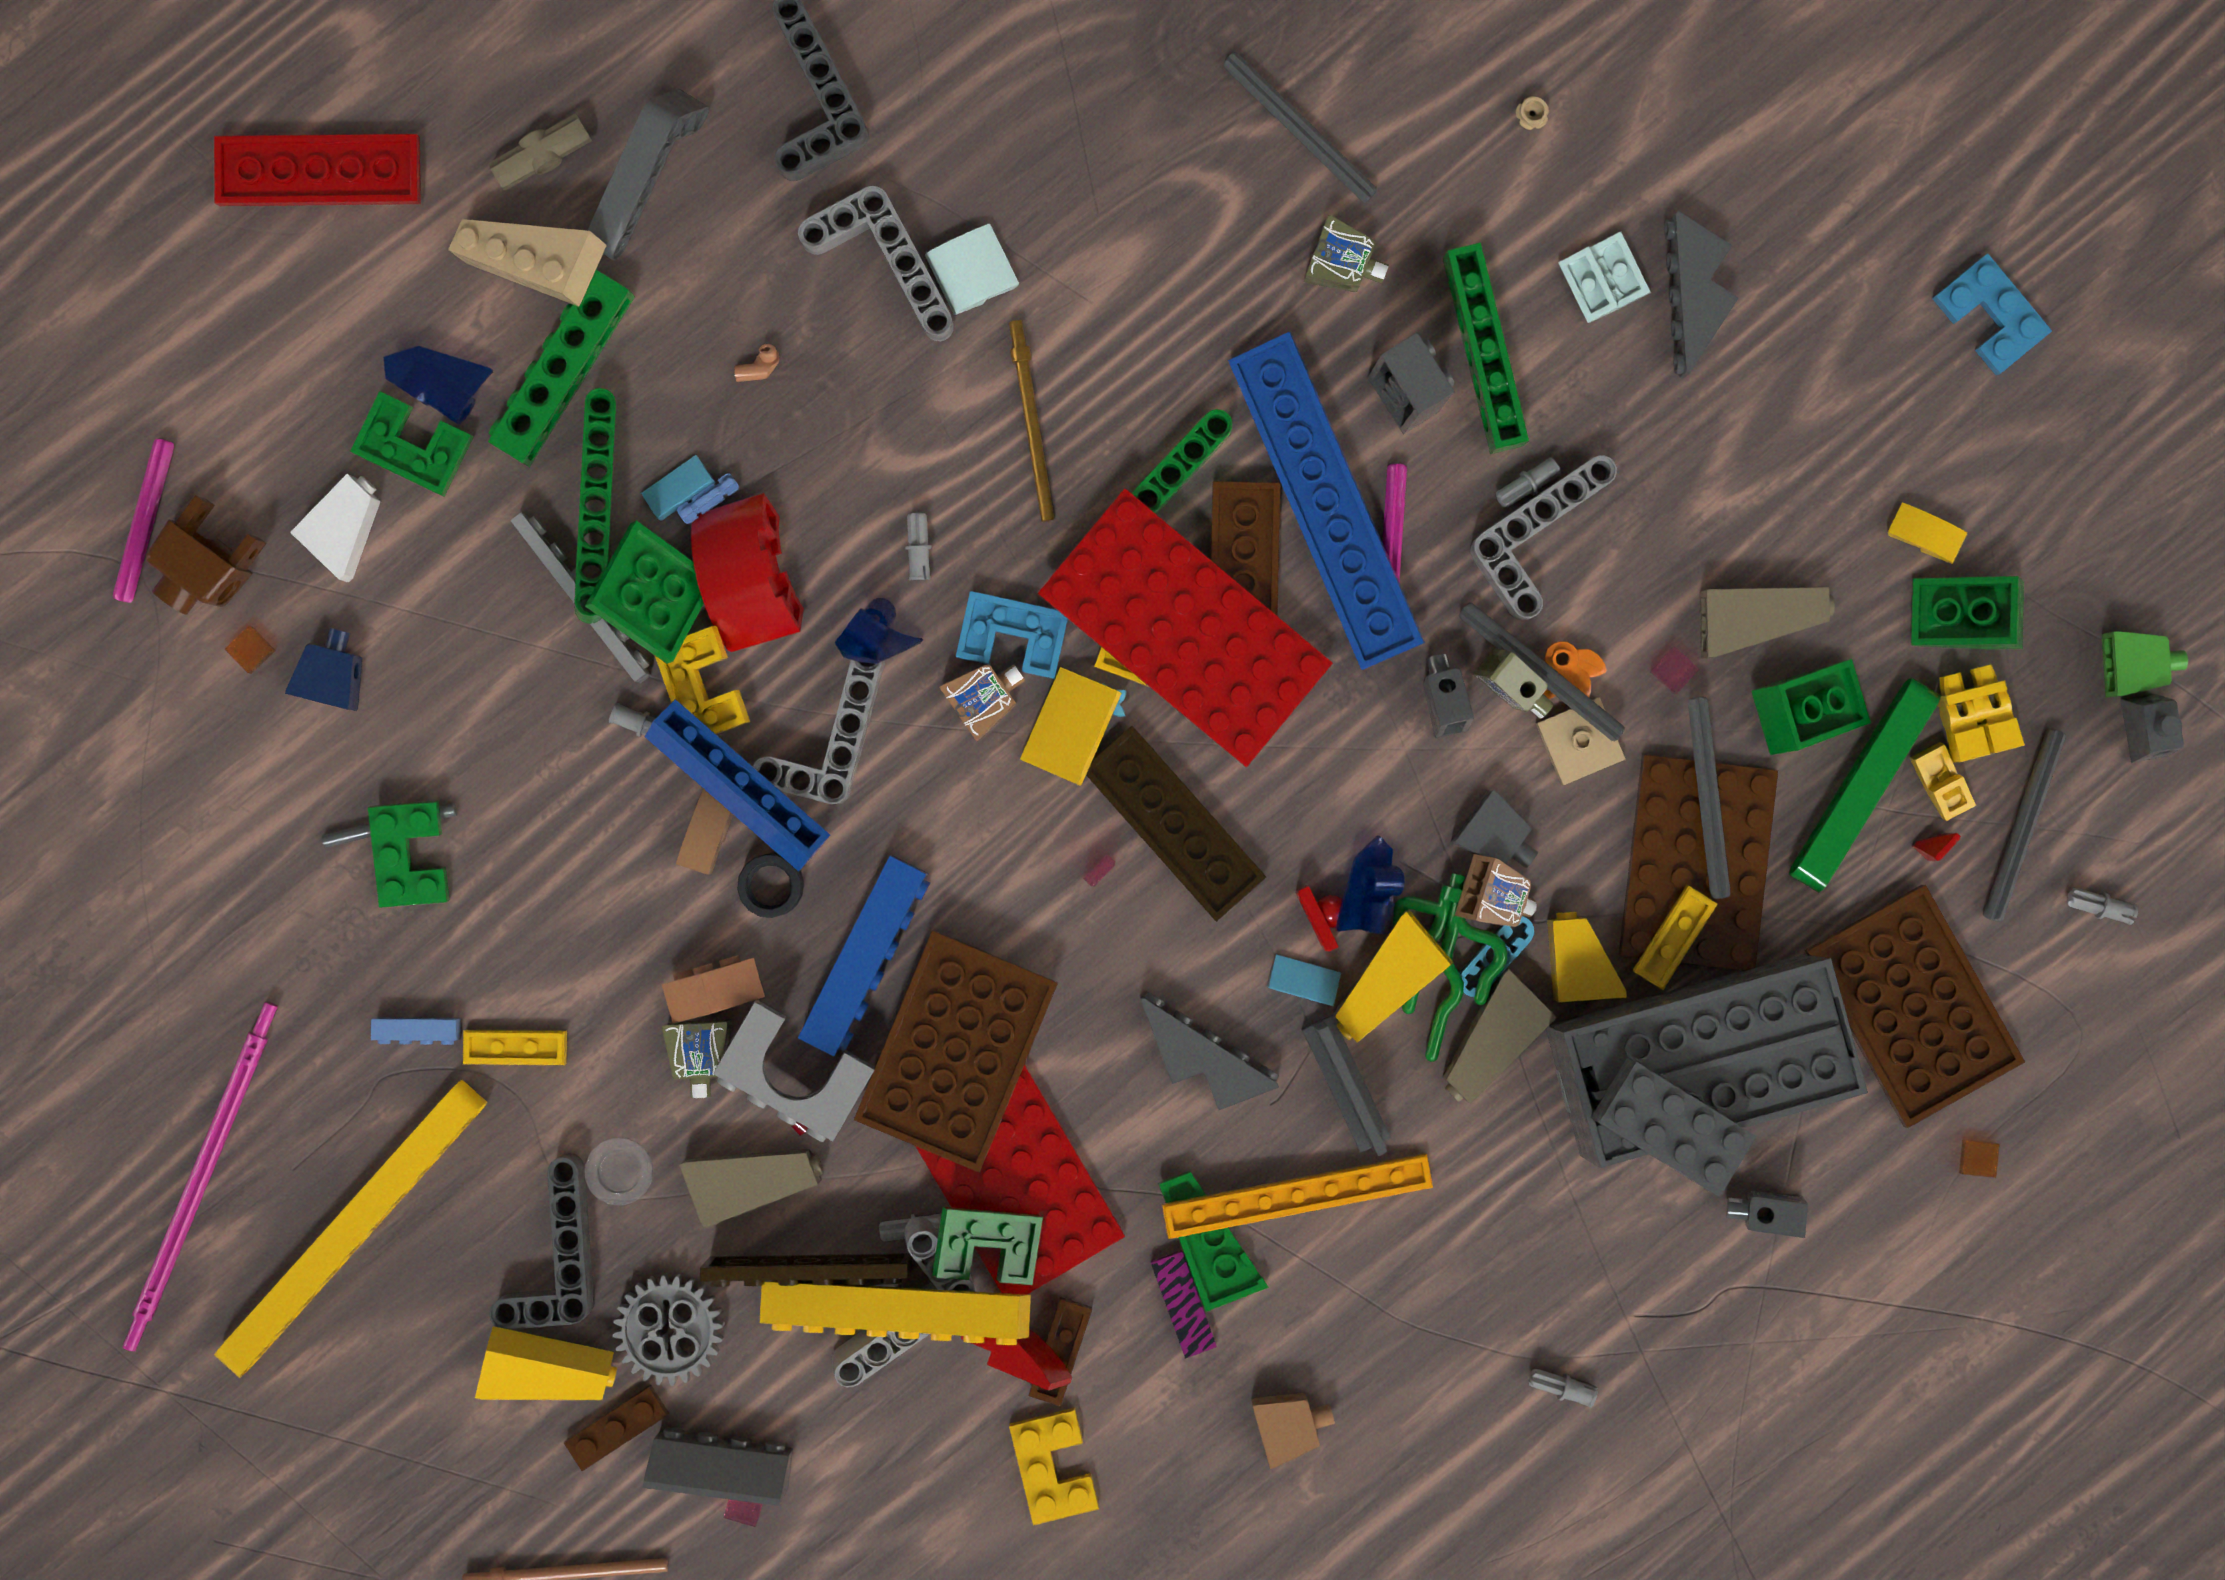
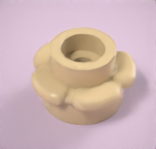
(1532, 104)

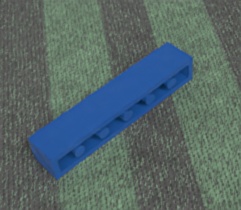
(736, 785)
(863, 955)

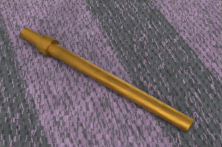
(1021, 356)

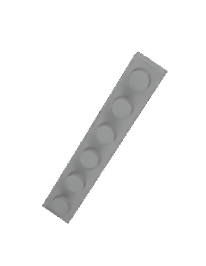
(553, 558)

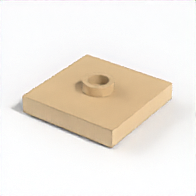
(1577, 746)

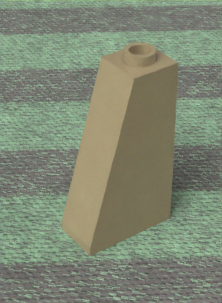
(1751, 616)
(1496, 1037)
(742, 1182)

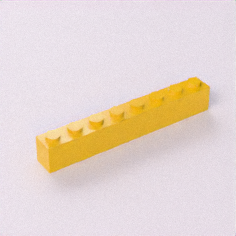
(896, 1310)

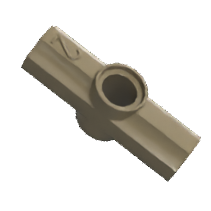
(540, 152)

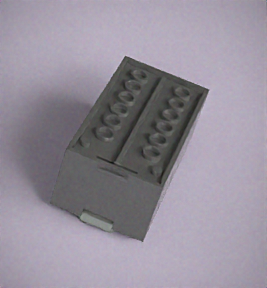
(1738, 1043)

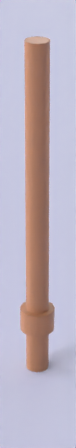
(574, 1571)

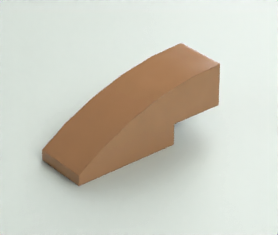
(705, 835)

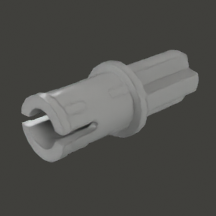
(1528, 482)
(918, 547)
(631, 719)
(2102, 905)
(895, 1229)
(1564, 1387)

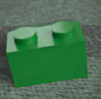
(1968, 612)
(1810, 707)

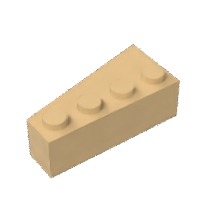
(537, 257)

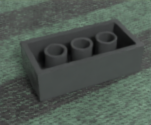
(1411, 382)
(1673, 1127)

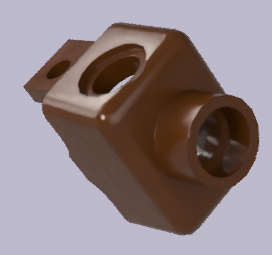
(198, 566)

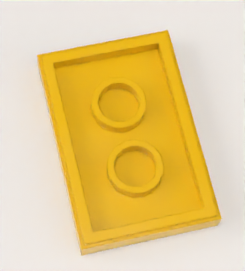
(1070, 726)

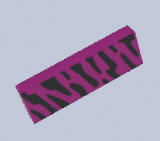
(1183, 1304)

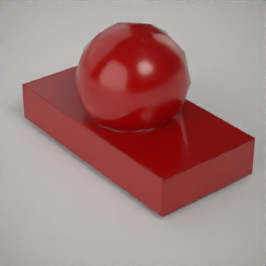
(1321, 915)

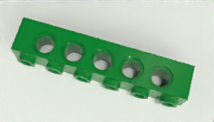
(1485, 348)
(561, 387)

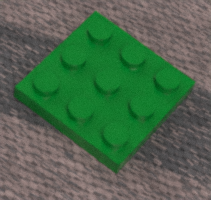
(648, 592)

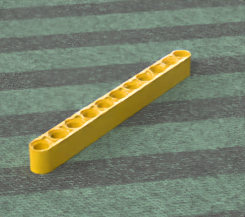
(350, 1228)

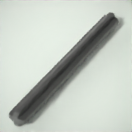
(1299, 127)
(1556, 683)
(1709, 797)
(2024, 825)

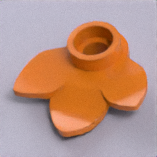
(1579, 668)

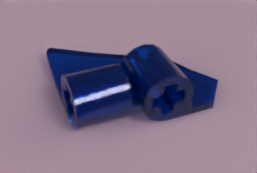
(437, 379)
(873, 639)
(1370, 890)

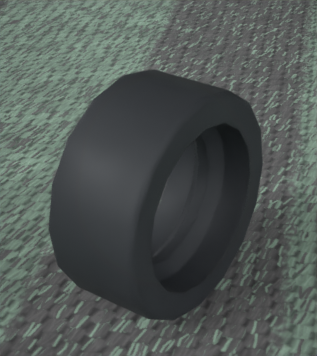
(751, 903)

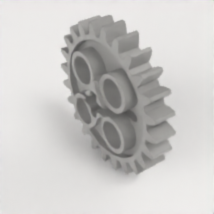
(699, 1328)

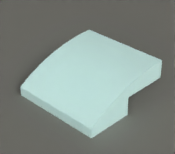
(971, 269)
(1604, 277)

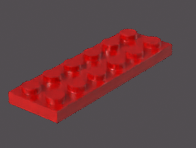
(317, 170)

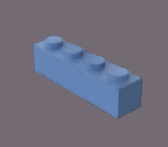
(416, 1029)

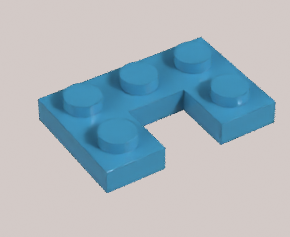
(1991, 288)
(994, 614)

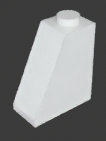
(340, 526)

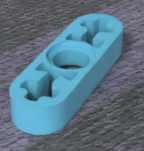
(1506, 932)

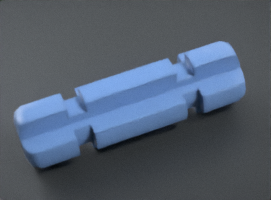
(707, 498)

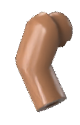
(761, 367)

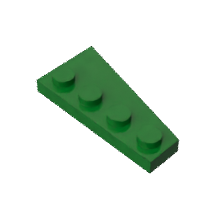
(1214, 1257)

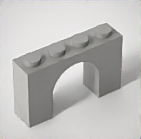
(820, 1111)

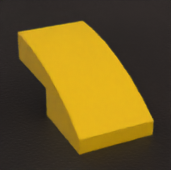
(1927, 532)
(1942, 782)

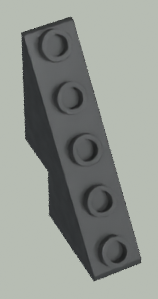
(1697, 300)
(1192, 1053)

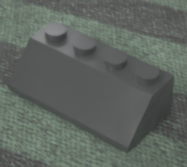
(718, 1467)

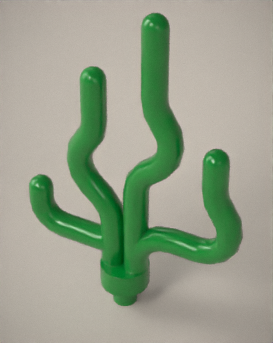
(1446, 920)

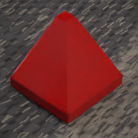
(1937, 846)

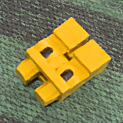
(1984, 703)

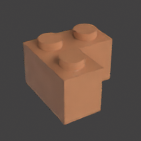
(711, 990)

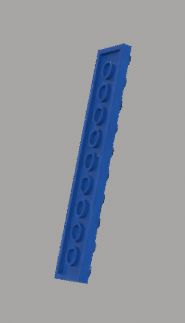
(1326, 501)

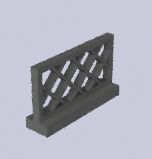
(1347, 1085)

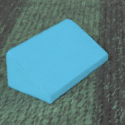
(677, 487)
(1304, 980)

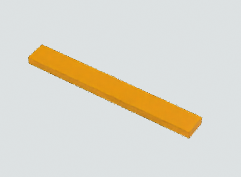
(1296, 1195)

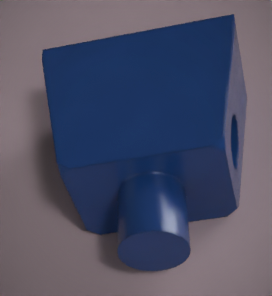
(328, 673)

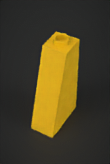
(1398, 972)
(542, 1369)

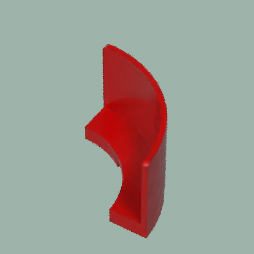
(741, 575)

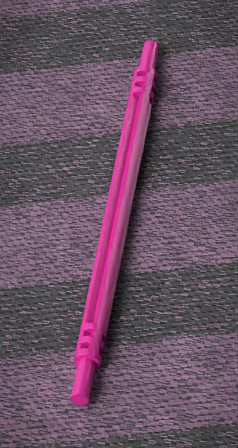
(200, 1176)

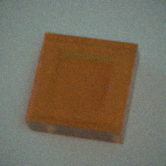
(250, 649)
(1979, 1158)

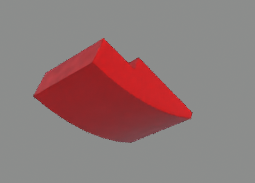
(1028, 1360)

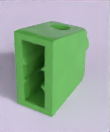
(2138, 662)

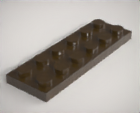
(1174, 823)
(818, 1268)

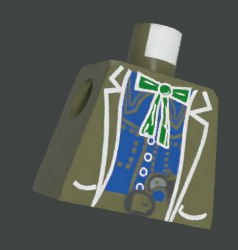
(1344, 258)
(1506, 674)
(696, 1051)

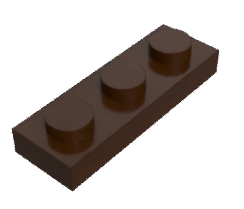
(1065, 1340)
(616, 1428)

